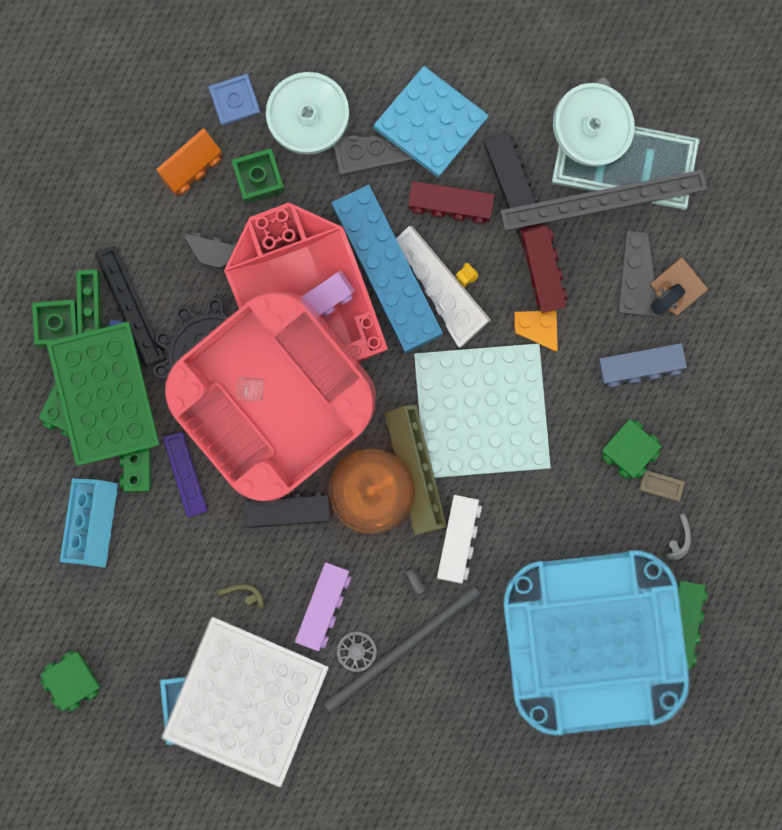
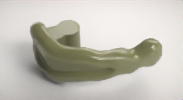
(249, 600)

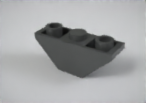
(210, 253)

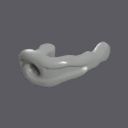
(677, 552)

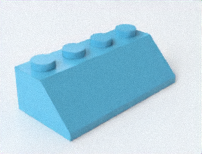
(89, 522)

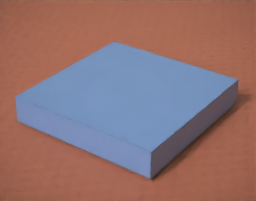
(234, 99)

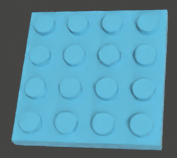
(430, 121)

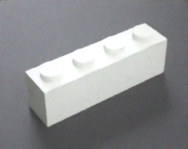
(458, 538)

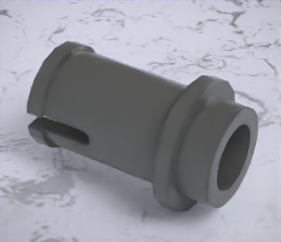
(415, 582)

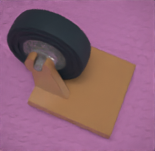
(676, 288)

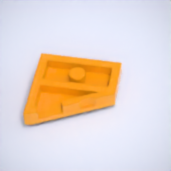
(538, 327)

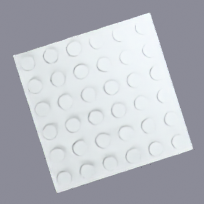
(245, 702)

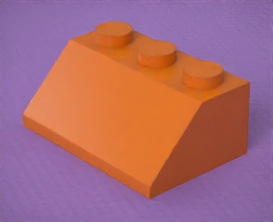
(190, 163)

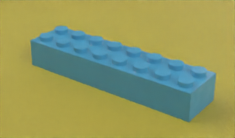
(387, 269)

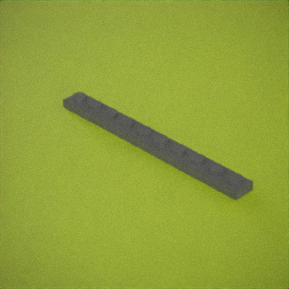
(603, 200)

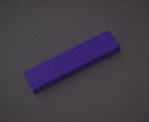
(185, 474)

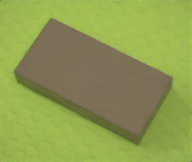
(662, 486)

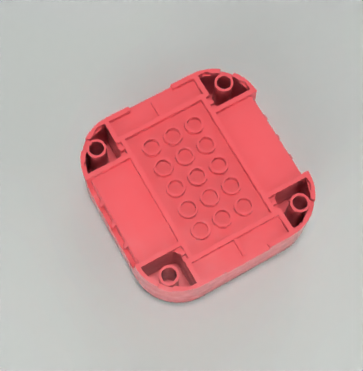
(310, 403)

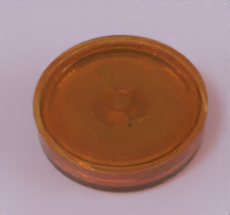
(371, 491)

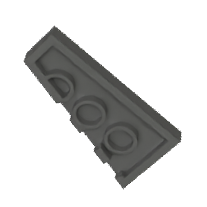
(367, 153)
(637, 274)

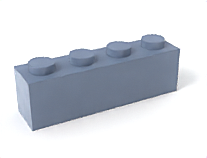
(642, 364)

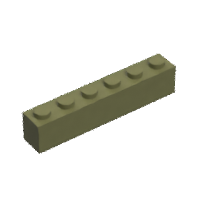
(411, 448)

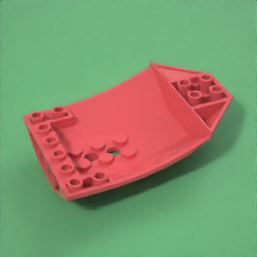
(296, 253)

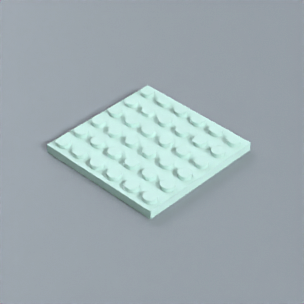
(483, 410)

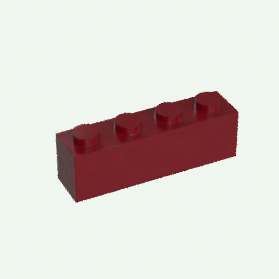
(450, 201)
(543, 268)

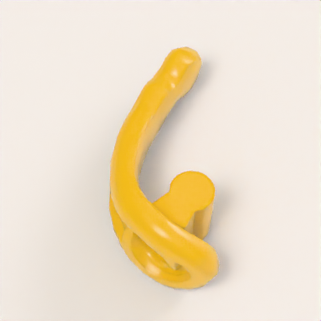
(466, 275)

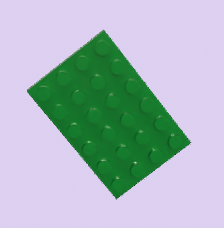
(103, 394)

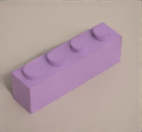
(329, 293)
(322, 607)

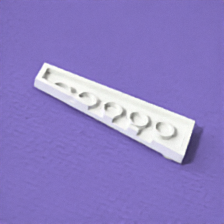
(452, 301)

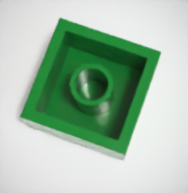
(258, 176)
(54, 321)

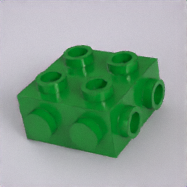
(52, 413)
(631, 450)
(70, 681)

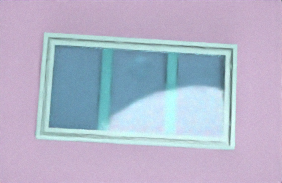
(649, 157)

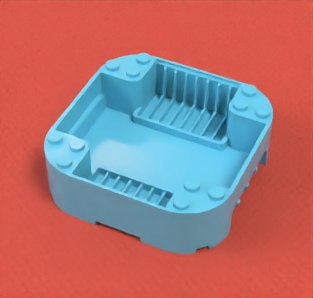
(596, 643)

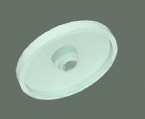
(307, 113)
(593, 124)

